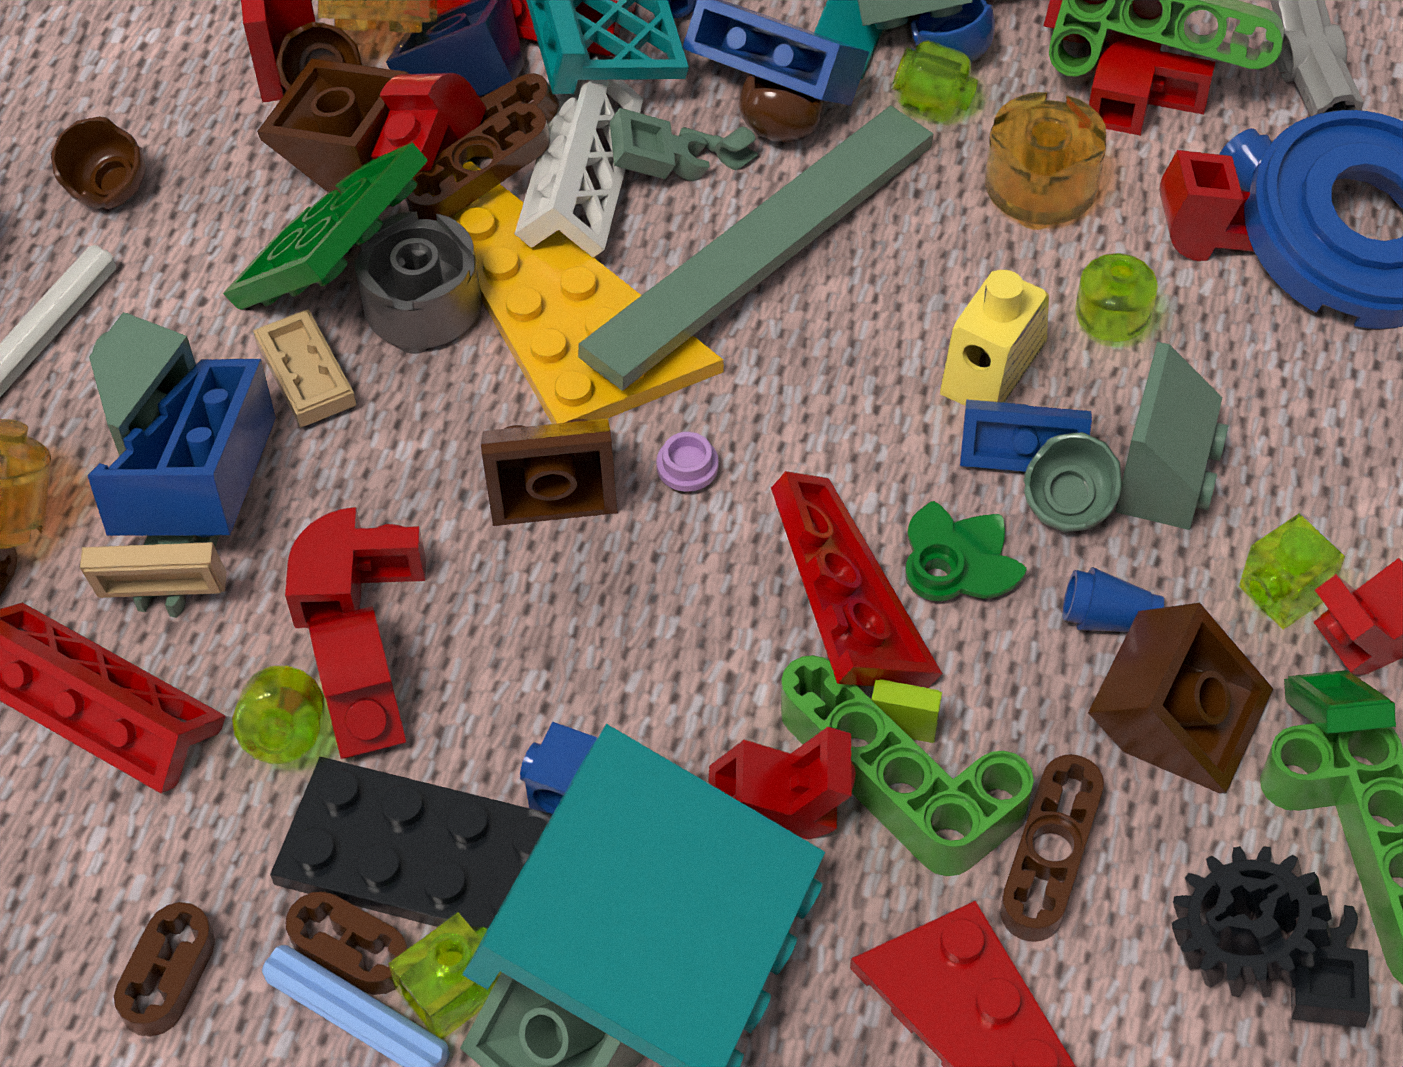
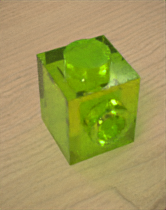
(1288, 568)
(432, 977)

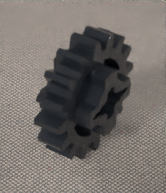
(1251, 921)

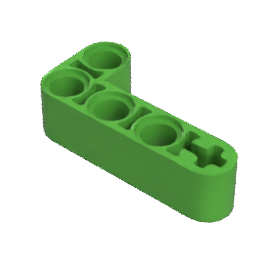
(1168, 29)
(896, 758)
(1357, 793)

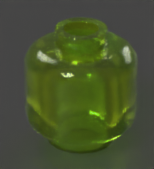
(934, 81)
(1116, 297)
(279, 714)

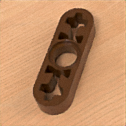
(487, 140)
(1044, 820)

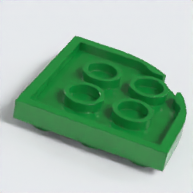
(320, 236)

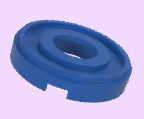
(1299, 231)

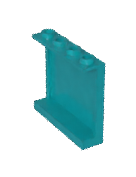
(653, 907)

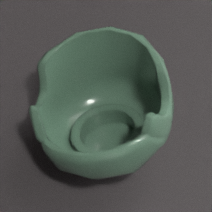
(1073, 482)

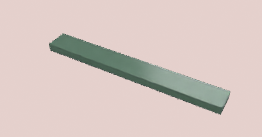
(753, 248)

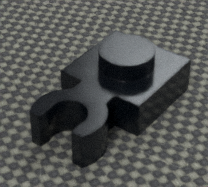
(1340, 986)

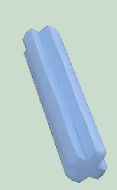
(353, 1010)

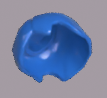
(966, 31)

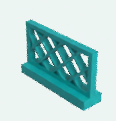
(566, 35)

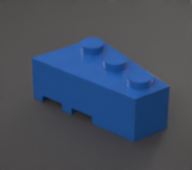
(193, 459)

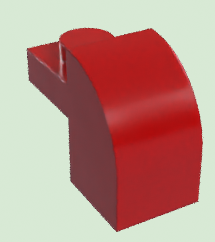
(1140, 74)
(428, 111)
(1203, 204)
(338, 556)
(1364, 622)
(356, 682)
(791, 788)

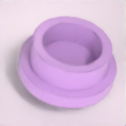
(687, 462)

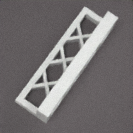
(561, 175)

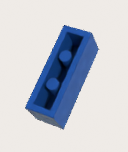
(776, 51)

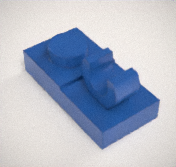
(1012, 433)

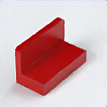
(265, 27)

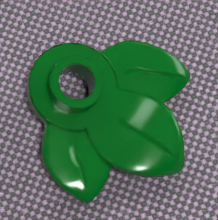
(962, 549)

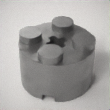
(419, 281)

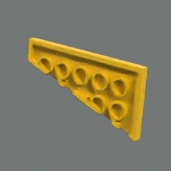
(552, 301)

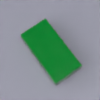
(1339, 702)

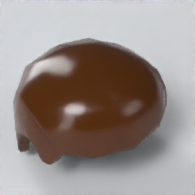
(313, 41)
(778, 111)
(98, 163)

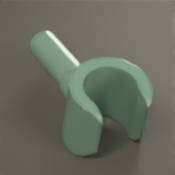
(731, 149)

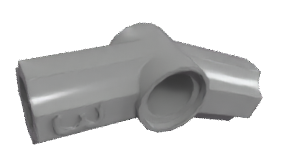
(1315, 57)

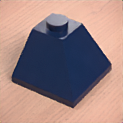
(468, 40)

